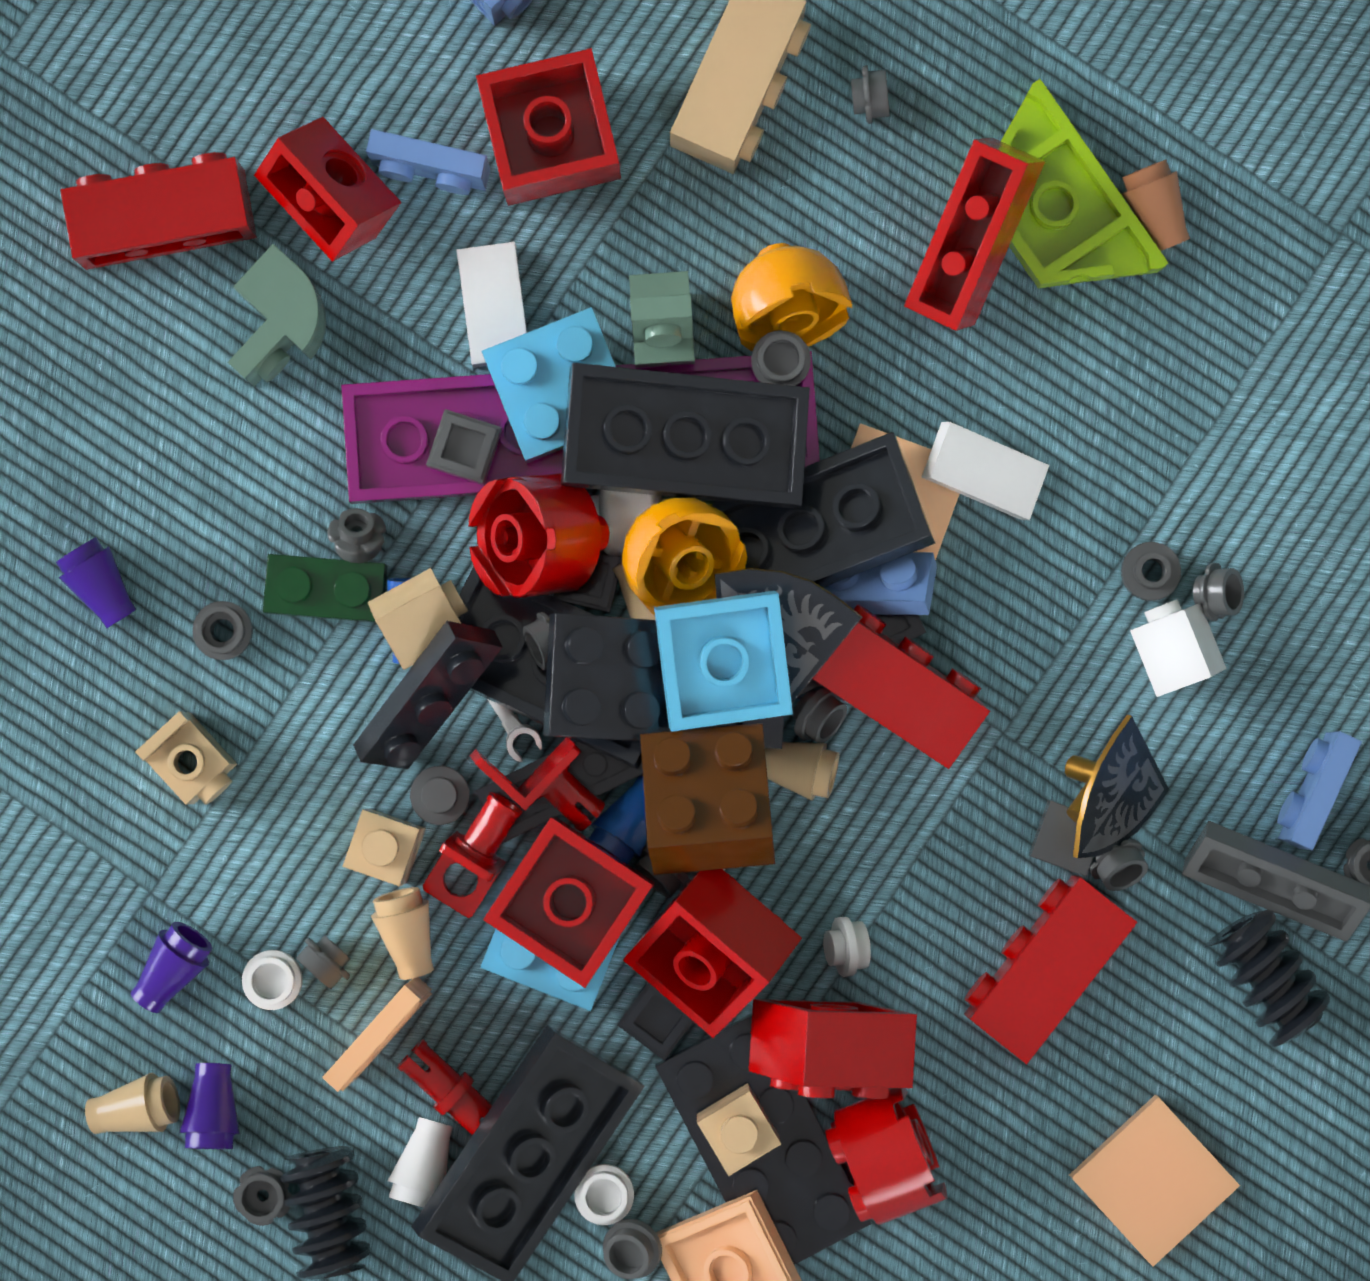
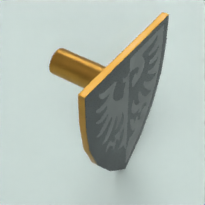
(811, 618)
(1118, 792)

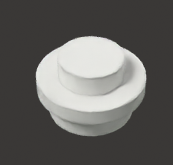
(847, 946)
(272, 979)
(604, 1194)

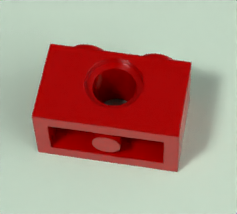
(327, 188)

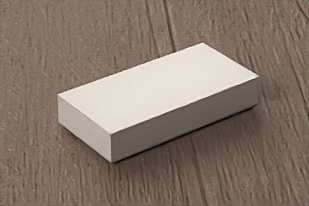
(491, 296)
(985, 470)

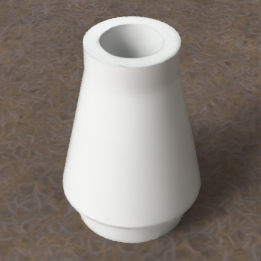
(421, 1163)

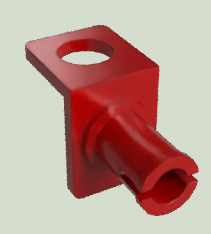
(552, 782)
(476, 853)

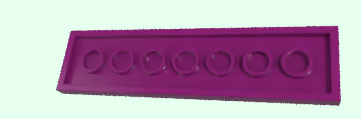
(396, 422)

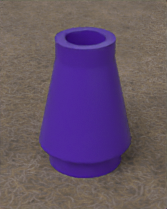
(96, 581)
(172, 964)
(211, 1109)

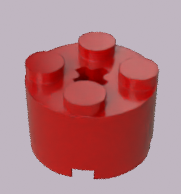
(535, 536)
(886, 1157)

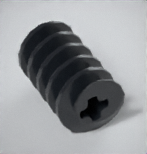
(1271, 975)
(326, 1212)

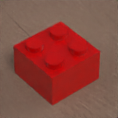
(549, 127)
(569, 901)
(712, 949)
(832, 1047)

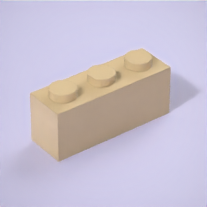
(738, 80)

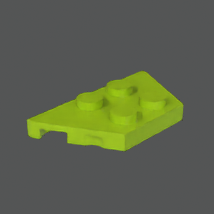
(1076, 217)

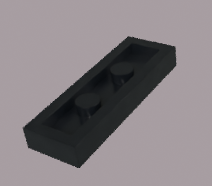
(427, 695)

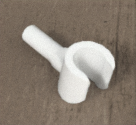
(514, 728)

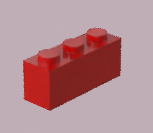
(158, 211)
(974, 233)
(903, 691)
(1048, 966)

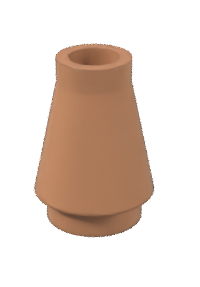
(1157, 203)

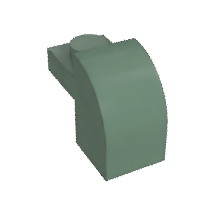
(291, 312)
(661, 319)

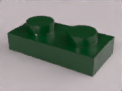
(322, 587)

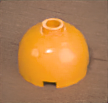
(789, 292)
(678, 550)

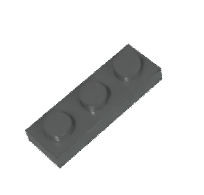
(1277, 881)

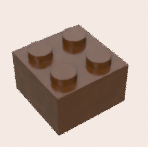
(707, 799)

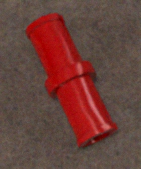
(446, 1087)

